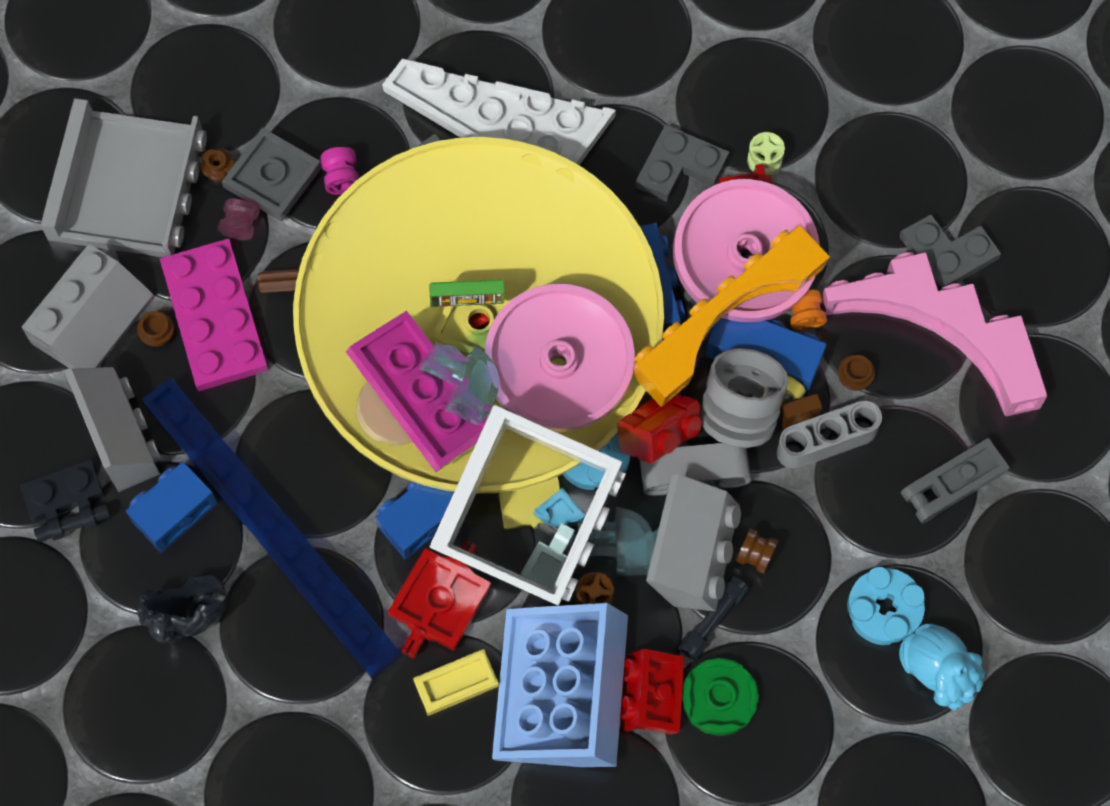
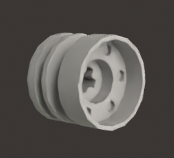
(743, 397)

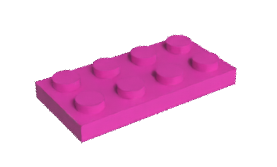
(213, 315)
(391, 365)

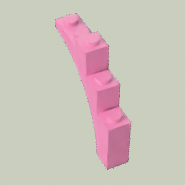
(954, 312)

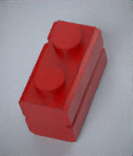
(658, 430)

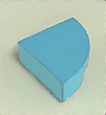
(558, 510)

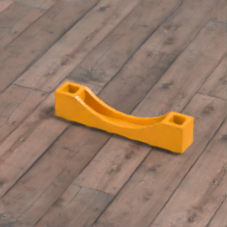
(784, 268)

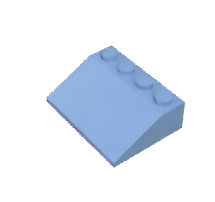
(561, 685)

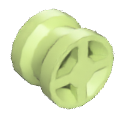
(769, 146)

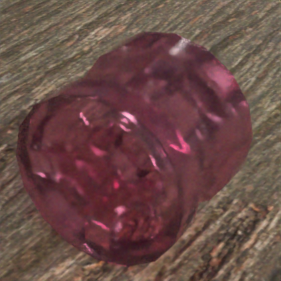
(238, 219)

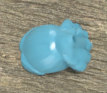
(942, 665)

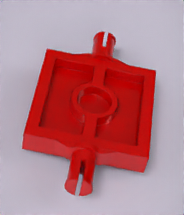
(438, 600)

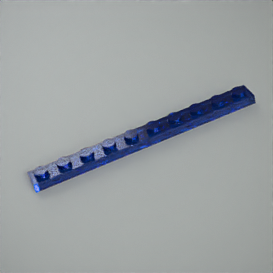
(272, 529)

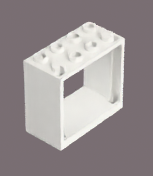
(472, 477)

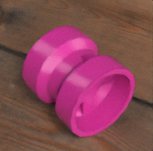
(340, 170)

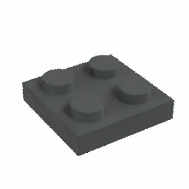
(271, 174)

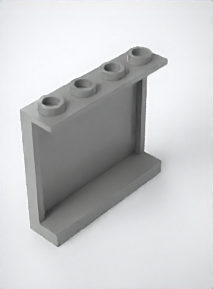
(123, 182)

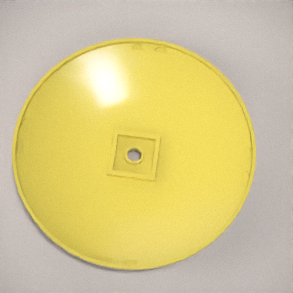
(466, 216)

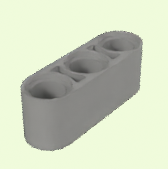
(841, 422)
(711, 464)

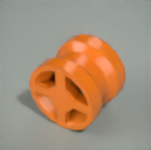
(808, 313)

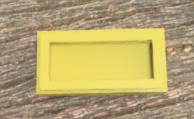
(456, 682)

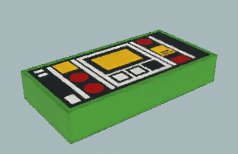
(466, 293)

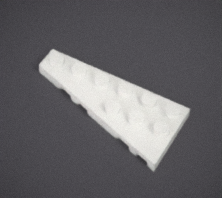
(498, 110)

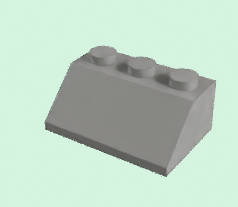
(87, 311)
(114, 425)
(693, 544)

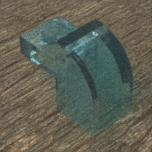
(473, 379)
(632, 541)

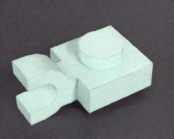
(548, 561)

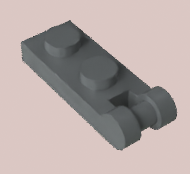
(956, 480)

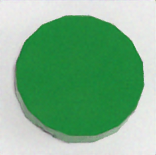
(719, 697)

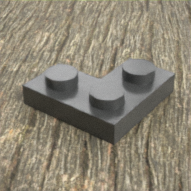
(678, 154)
(950, 260)

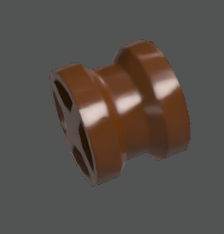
(757, 551)
(595, 585)

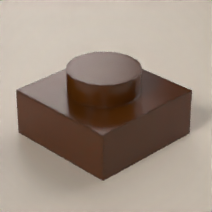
(800, 410)

